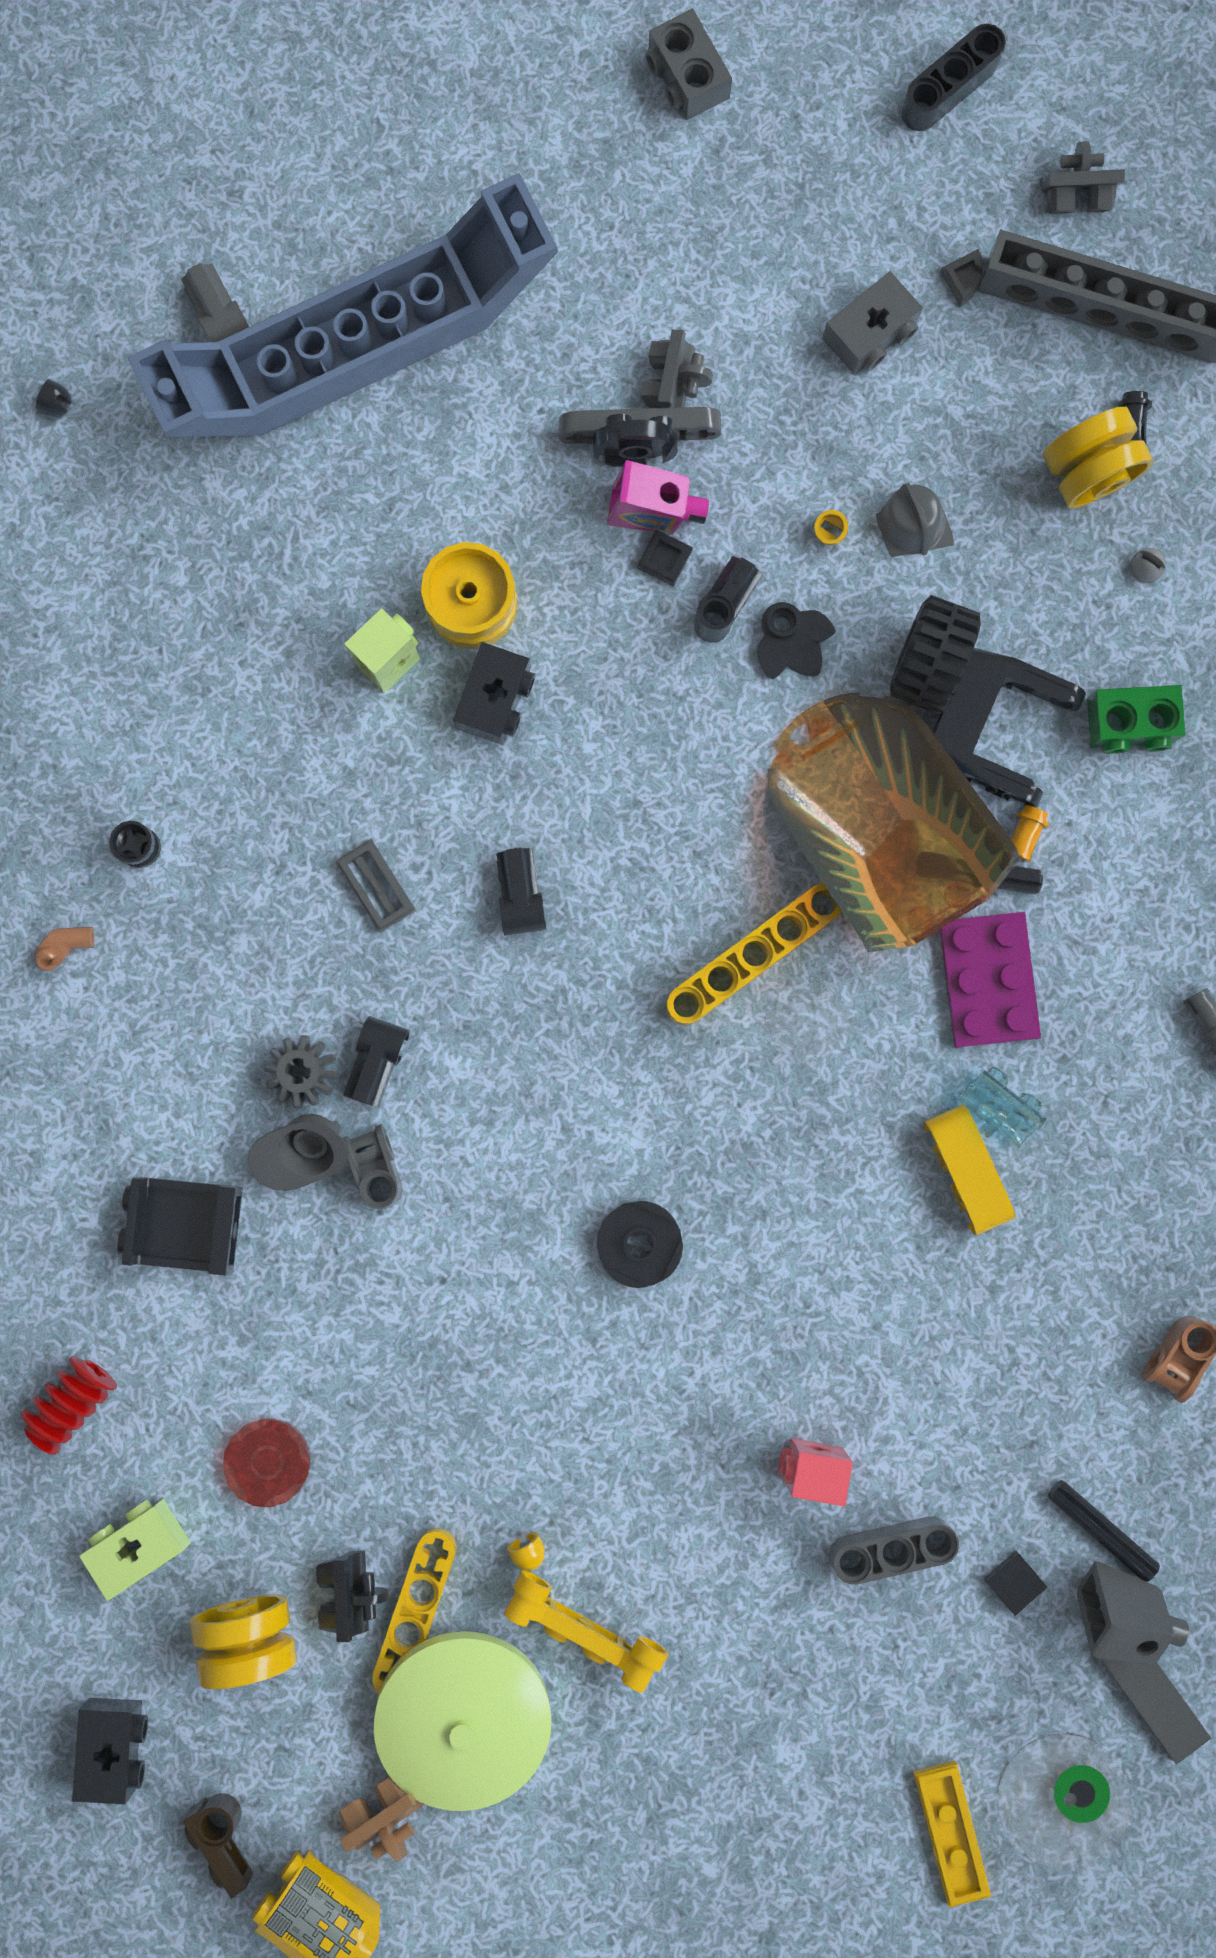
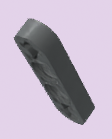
(688, 422)

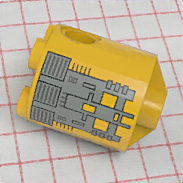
(318, 1913)

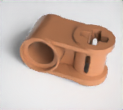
(1183, 1361)

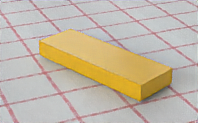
(952, 1834)

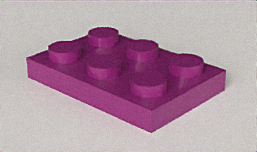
(990, 980)

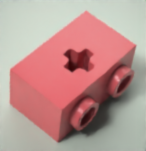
(816, 1471)

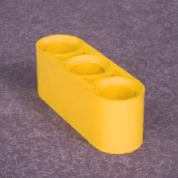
(971, 1169)

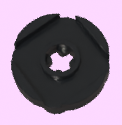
(635, 440)
(650, 1266)

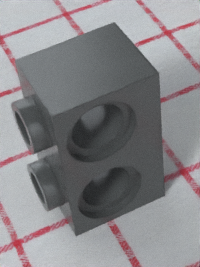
(695, 64)

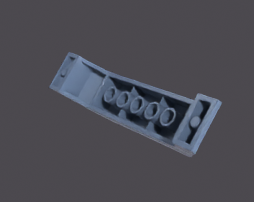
(353, 329)

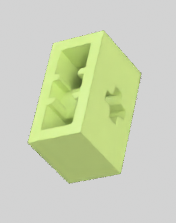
(384, 649)
(117, 1568)

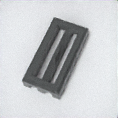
(394, 916)

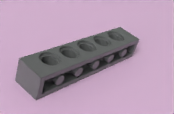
(1102, 295)

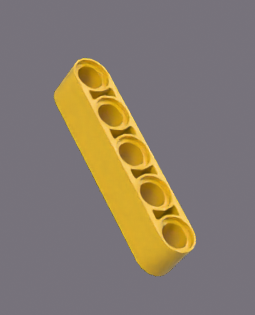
(742, 973)

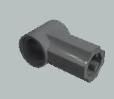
(217, 311)

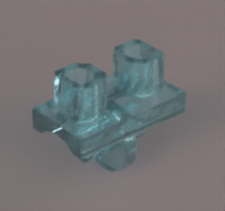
(1001, 1108)

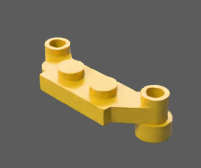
(598, 1643)

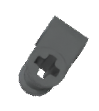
(373, 1164)

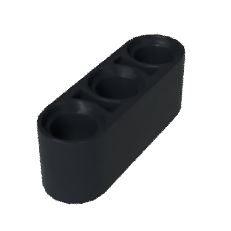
(959, 62)

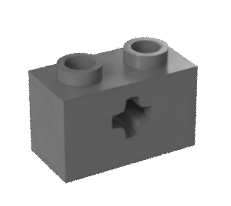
(883, 304)

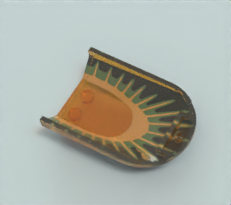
(887, 819)

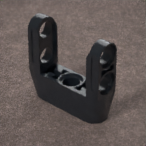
(969, 709)

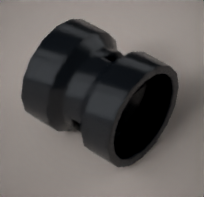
(129, 838)

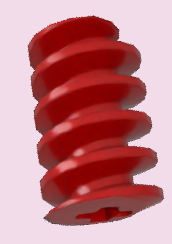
(67, 1404)

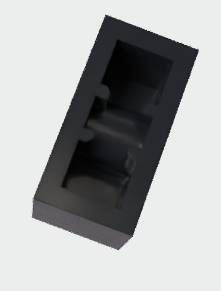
(490, 670)
(97, 1773)

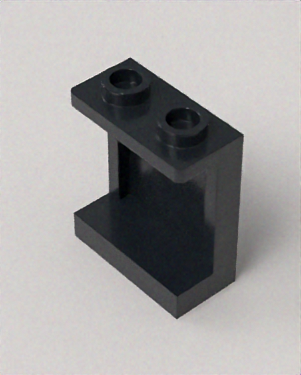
(180, 1225)

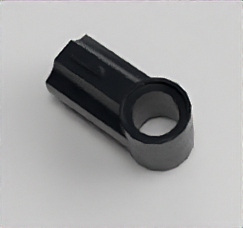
(726, 598)
(520, 901)
(377, 1054)

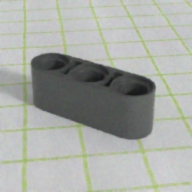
(913, 1556)

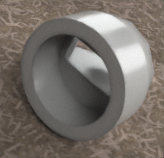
(1146, 569)

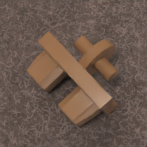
(364, 1828)

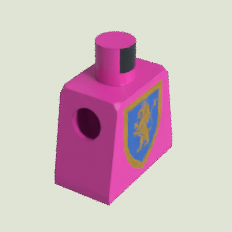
(640, 497)

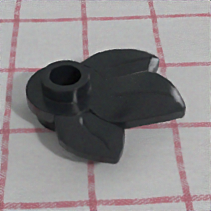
(796, 646)

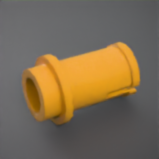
(1028, 830)

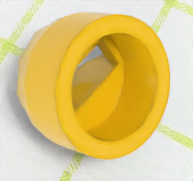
(836, 519)
(529, 1556)

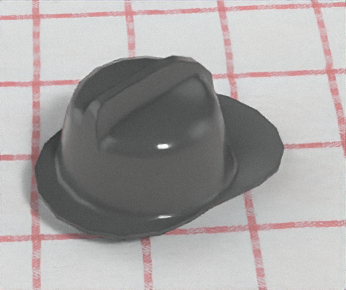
(914, 522)
(298, 1153)

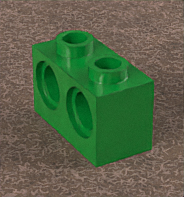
(1133, 709)

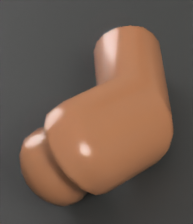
(60, 943)

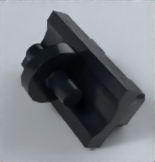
(353, 1595)

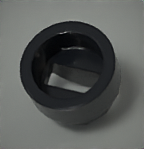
(47, 399)

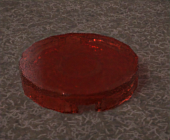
(267, 1462)

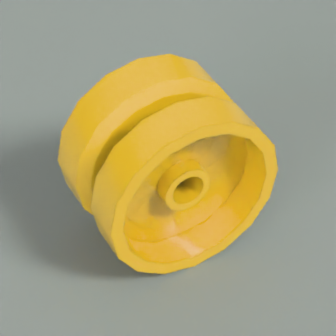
(1097, 457)
(466, 570)
(243, 1641)

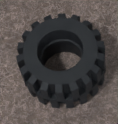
(935, 654)

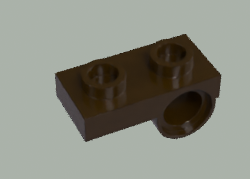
(225, 1860)

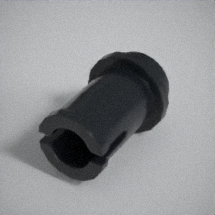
(1138, 406)

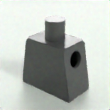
(1126, 1617)

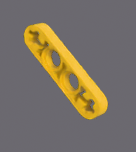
(409, 1609)

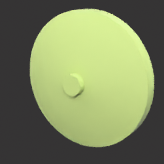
(462, 1721)

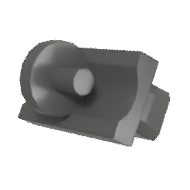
(1100, 183)
(681, 372)

